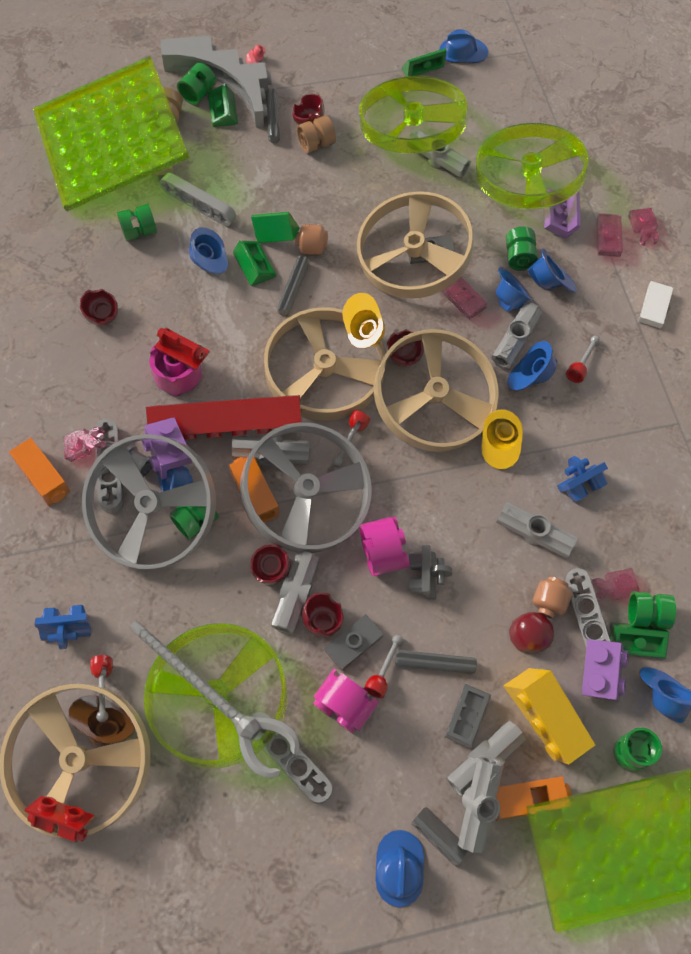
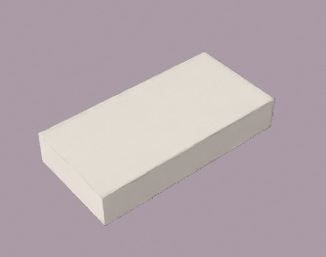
(655, 304)

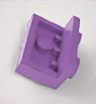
(564, 217)
(165, 455)
(604, 670)

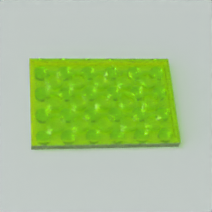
(614, 849)

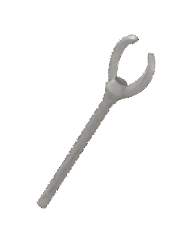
(246, 726)

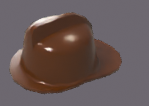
(114, 730)

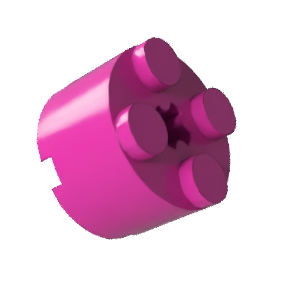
(171, 374)
(383, 546)
(345, 700)

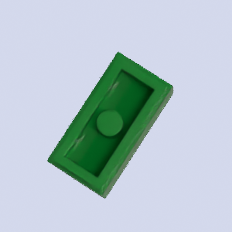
(425, 63)
(222, 106)
(274, 227)
(253, 262)
(641, 640)

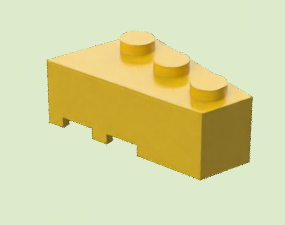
(550, 714)

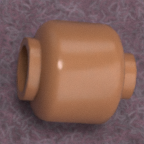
(312, 239)
(552, 597)

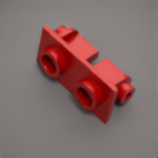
(180, 348)
(48, 812)

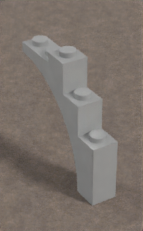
(247, 80)

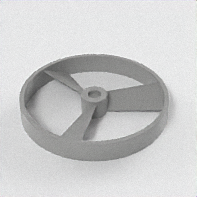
(307, 486)
(146, 501)

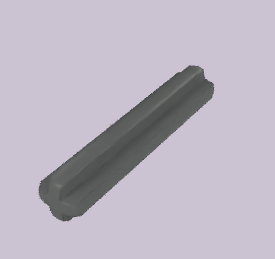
(273, 115)
(293, 285)
(436, 661)

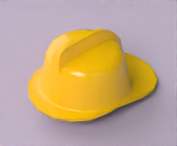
(363, 321)
(502, 439)

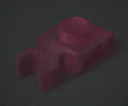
(644, 222)
(79, 443)
(618, 584)

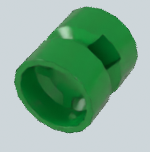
(196, 83)
(145, 221)
(521, 248)
(189, 519)
(654, 610)
(637, 749)

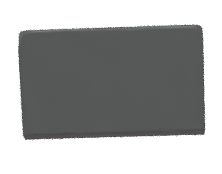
(439, 836)

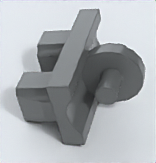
(426, 583)

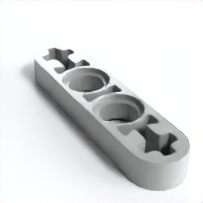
(198, 199)
(116, 486)
(595, 617)
(285, 761)

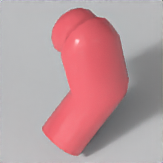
(255, 54)

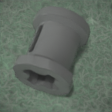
(142, 462)

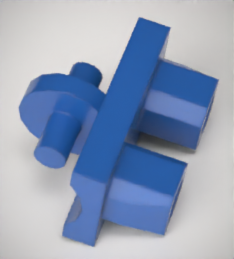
(574, 485)
(63, 627)

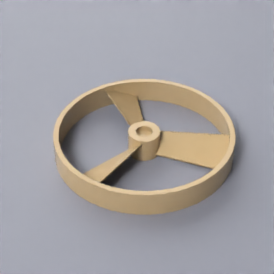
(445, 260)
(324, 363)
(438, 390)
(74, 758)

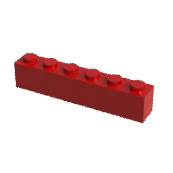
(229, 415)

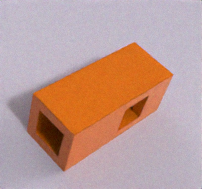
(40, 472)
(259, 491)
(516, 797)

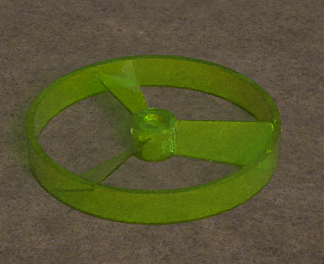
(416, 113)
(535, 196)
(247, 662)

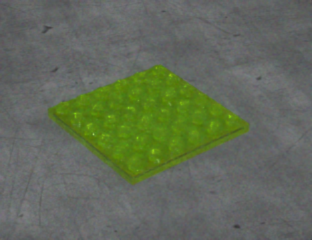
(109, 133)

